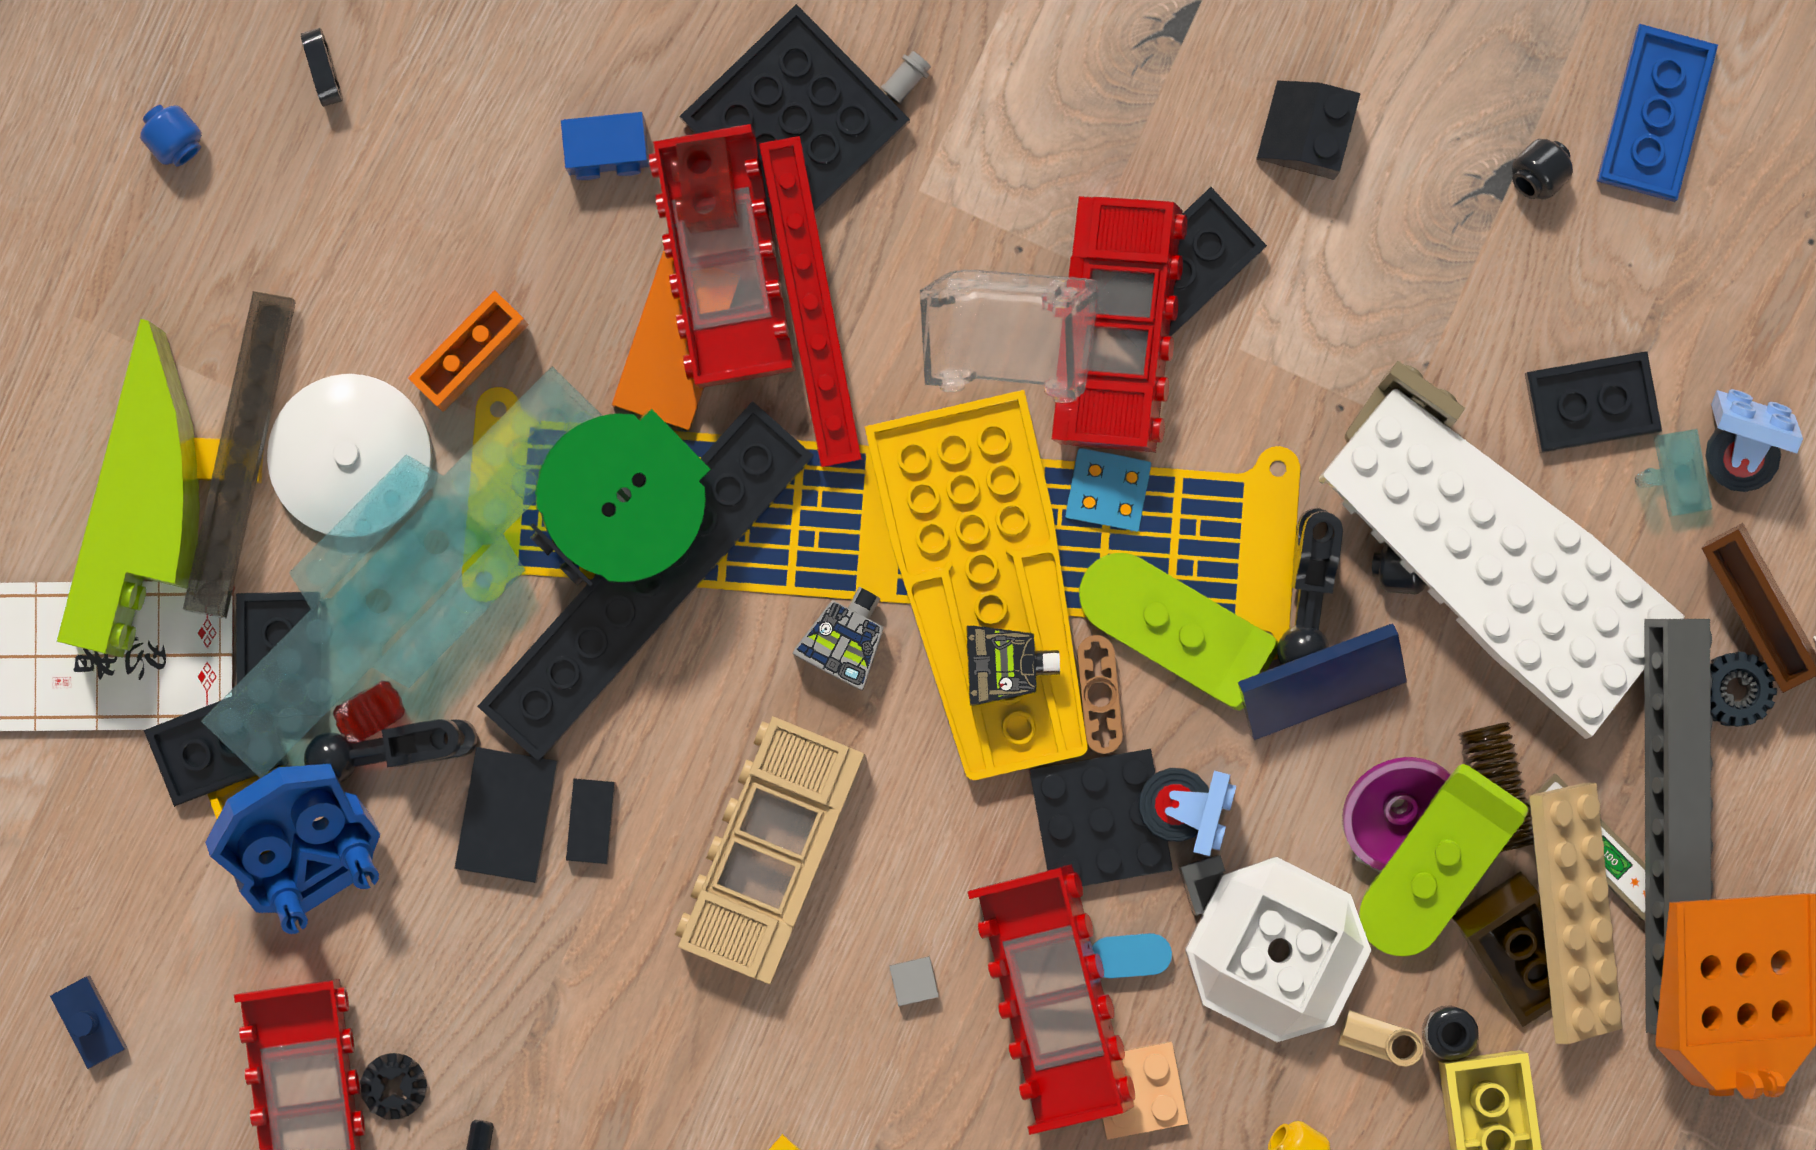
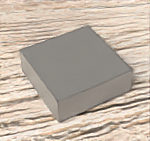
(913, 981)

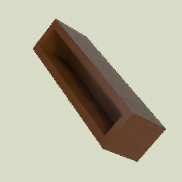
(1762, 607)

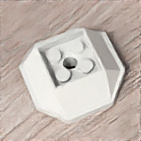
(1233, 941)

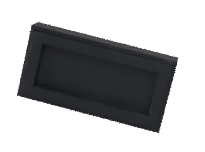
(590, 821)

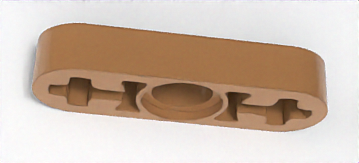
(1105, 663)

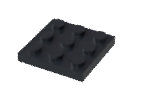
(1094, 819)

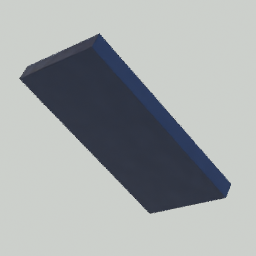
(1323, 681)

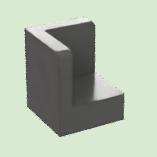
(1201, 880)

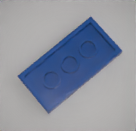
(1657, 113)

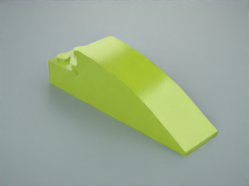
(142, 506)

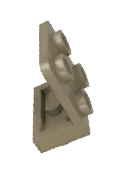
(1411, 383)

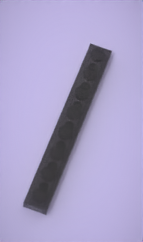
(239, 455)

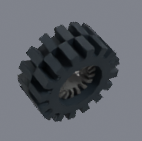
(1758, 693)

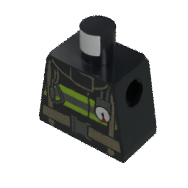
(1005, 664)

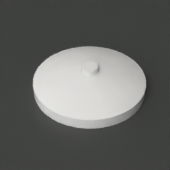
(339, 443)

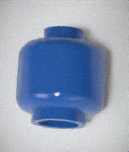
(170, 135)

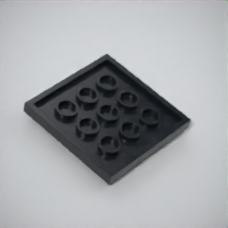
(805, 88)

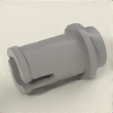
(906, 77)

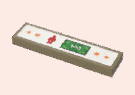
(1623, 867)

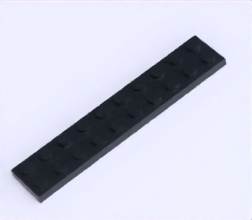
(616, 619)

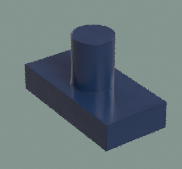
(88, 1022)

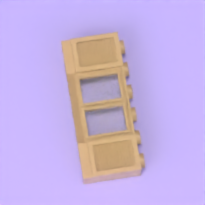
(769, 849)

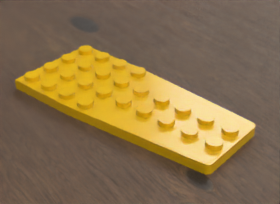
(981, 551)

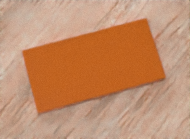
(655, 365)

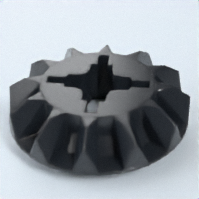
(412, 1085)

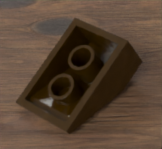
(1510, 944)

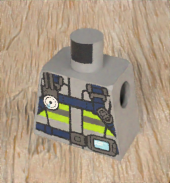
(844, 640)

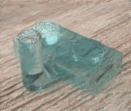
(1680, 473)

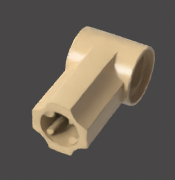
(1376, 1038)

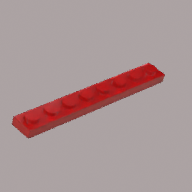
(810, 301)

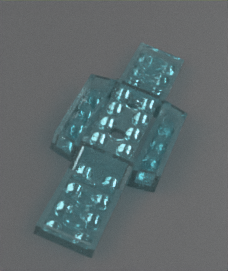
(342, 635)

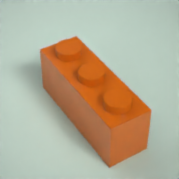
(468, 351)

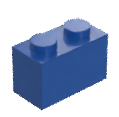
(605, 145)

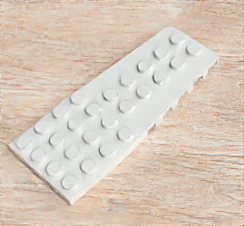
(1501, 559)

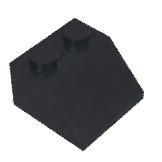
(1308, 127)

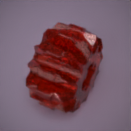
(368, 712)

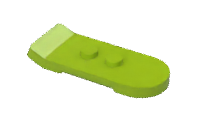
(1174, 626)
(1439, 863)

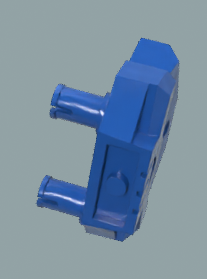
(306, 856)

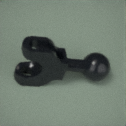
(1313, 575)
(397, 747)

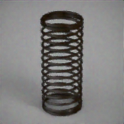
(1482, 735)

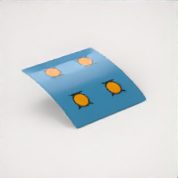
(1108, 489)

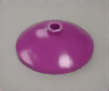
(1371, 822)

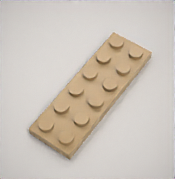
(1575, 912)

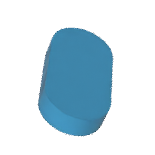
(1133, 955)

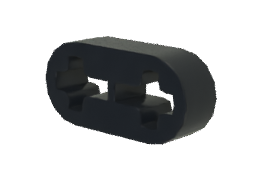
(321, 67)

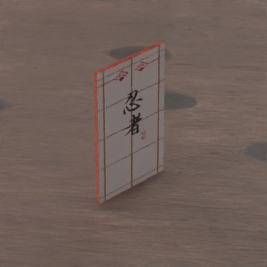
(171, 670)

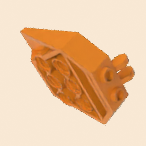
(1768, 988)

